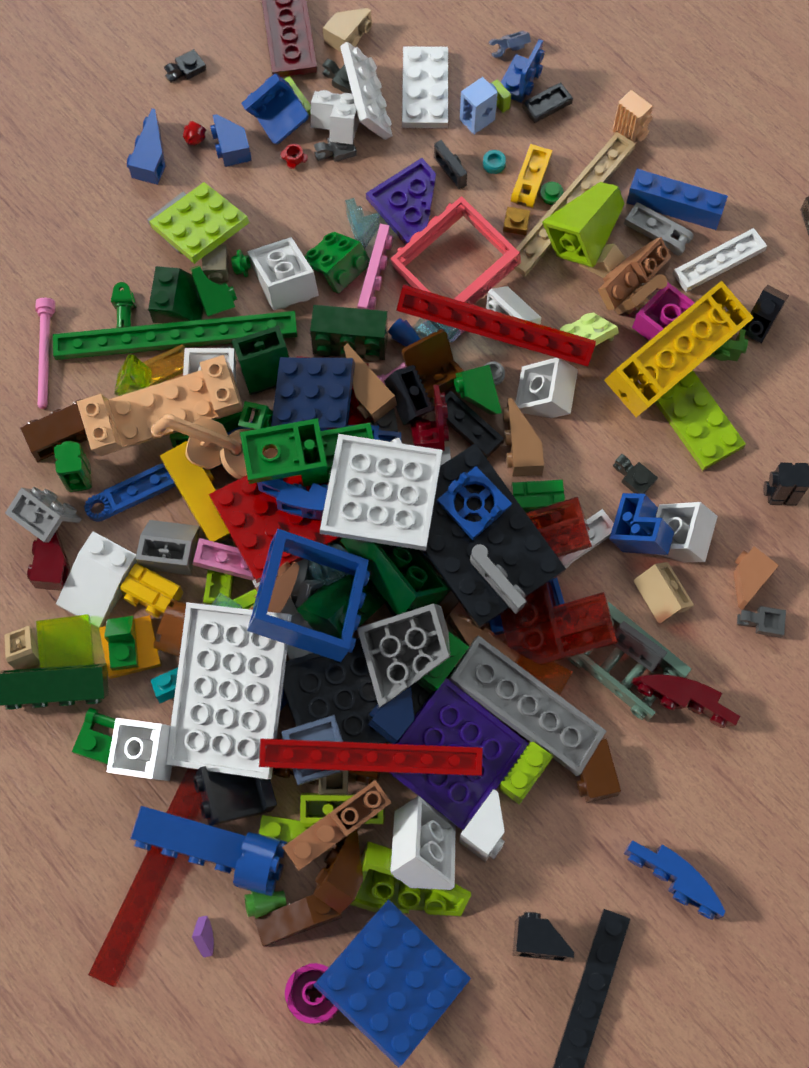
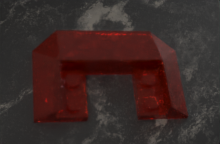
(562, 631)

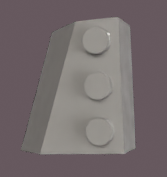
(404, 649)

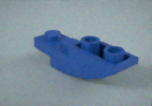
(295, 498)
(687, 882)

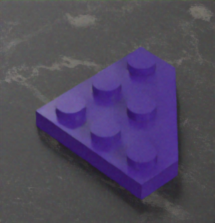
(405, 199)

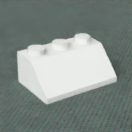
(423, 847)

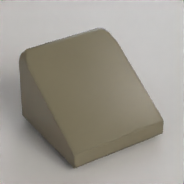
(334, 784)

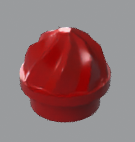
(194, 133)

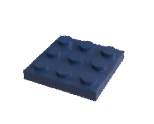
(314, 390)

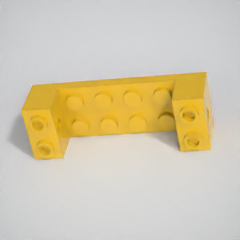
(678, 349)

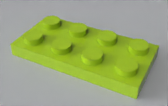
(699, 422)

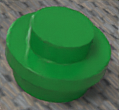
(551, 192)

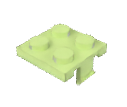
(592, 327)

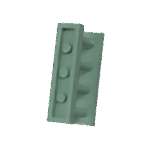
(640, 708)

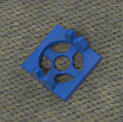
(474, 476)

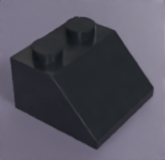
(539, 939)

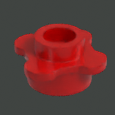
(293, 150)

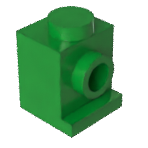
(261, 419)

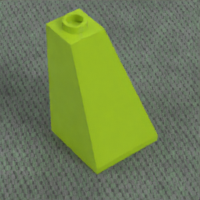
(585, 224)

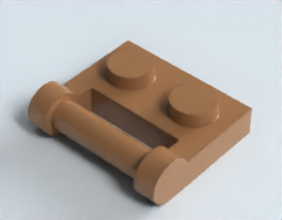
(639, 295)

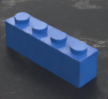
(677, 199)
(187, 837)

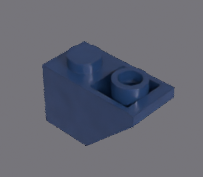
(394, 716)

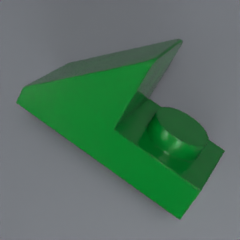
(122, 642)

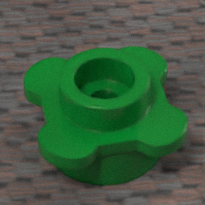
(241, 264)

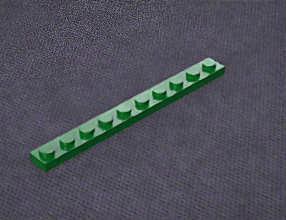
(168, 335)

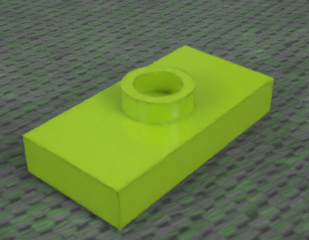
(217, 583)

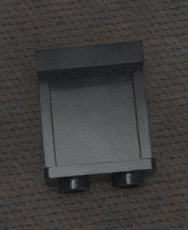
(232, 796)

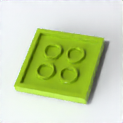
(199, 222)

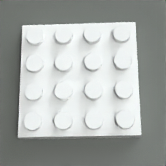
(381, 492)

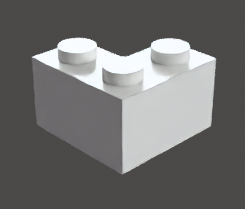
(336, 114)

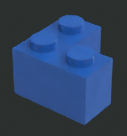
(638, 529)

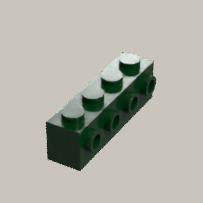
(53, 684)

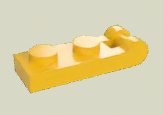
(531, 175)

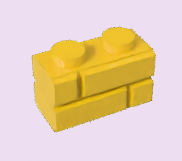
(149, 590)

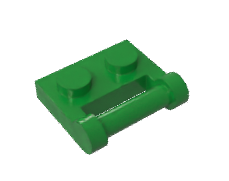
(92, 743)

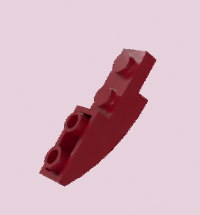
(679, 691)

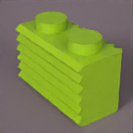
(525, 772)

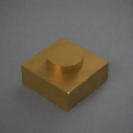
(516, 221)

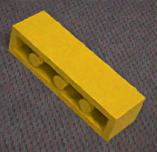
(195, 486)

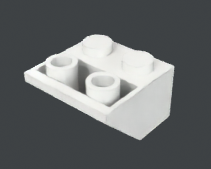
(507, 302)

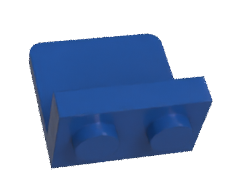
(276, 108)

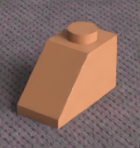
(751, 574)

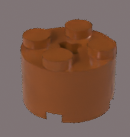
(171, 628)

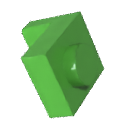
(732, 349)

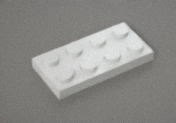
(425, 87)
(366, 91)

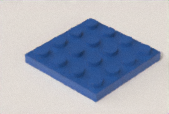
(392, 983)

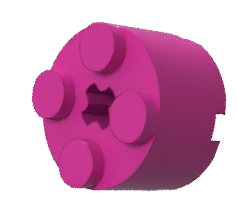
(300, 1003)

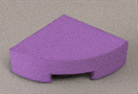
(204, 936)

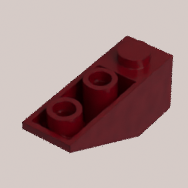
(49, 564)

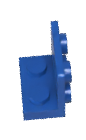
(522, 72)

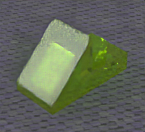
(132, 375)

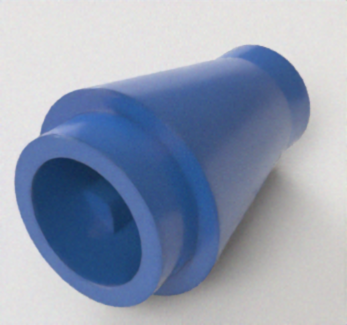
(403, 333)

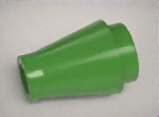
(260, 904)

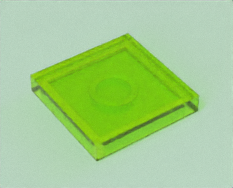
(65, 641)

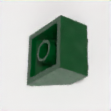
(174, 296)

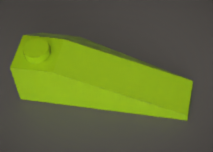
(381, 885)

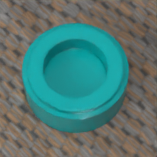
(494, 161)

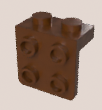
(433, 361)

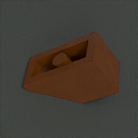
(599, 776)

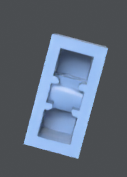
(478, 105)

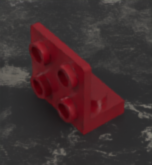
(432, 433)

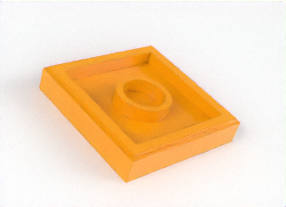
(147, 655)

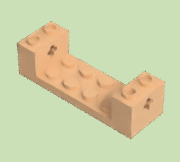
(129, 417)

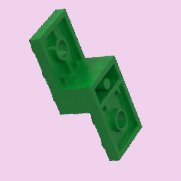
(300, 450)

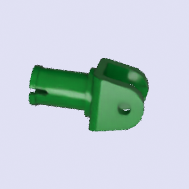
(124, 303)

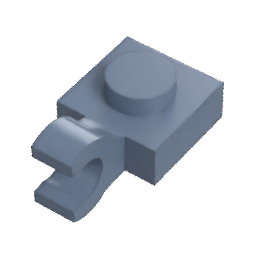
(514, 41)

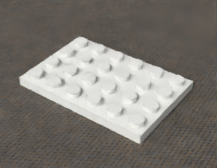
(225, 692)

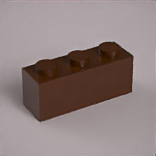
(53, 430)

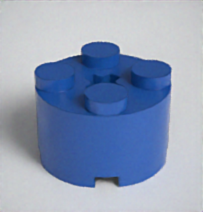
(259, 864)

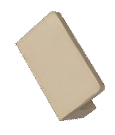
(663, 592)

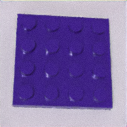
(459, 721)

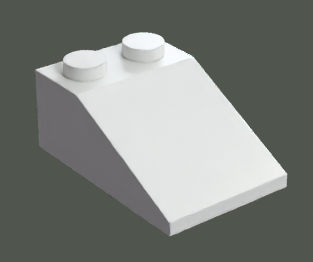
(283, 273)
(96, 579)

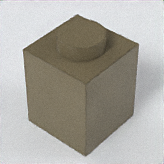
(216, 264)

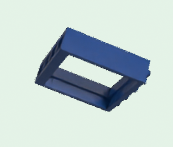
(297, 635)

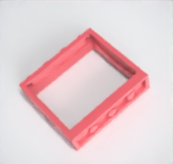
(437, 227)

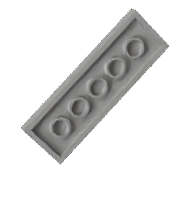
(527, 705)

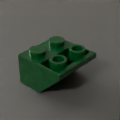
(260, 357)

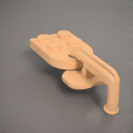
(209, 443)

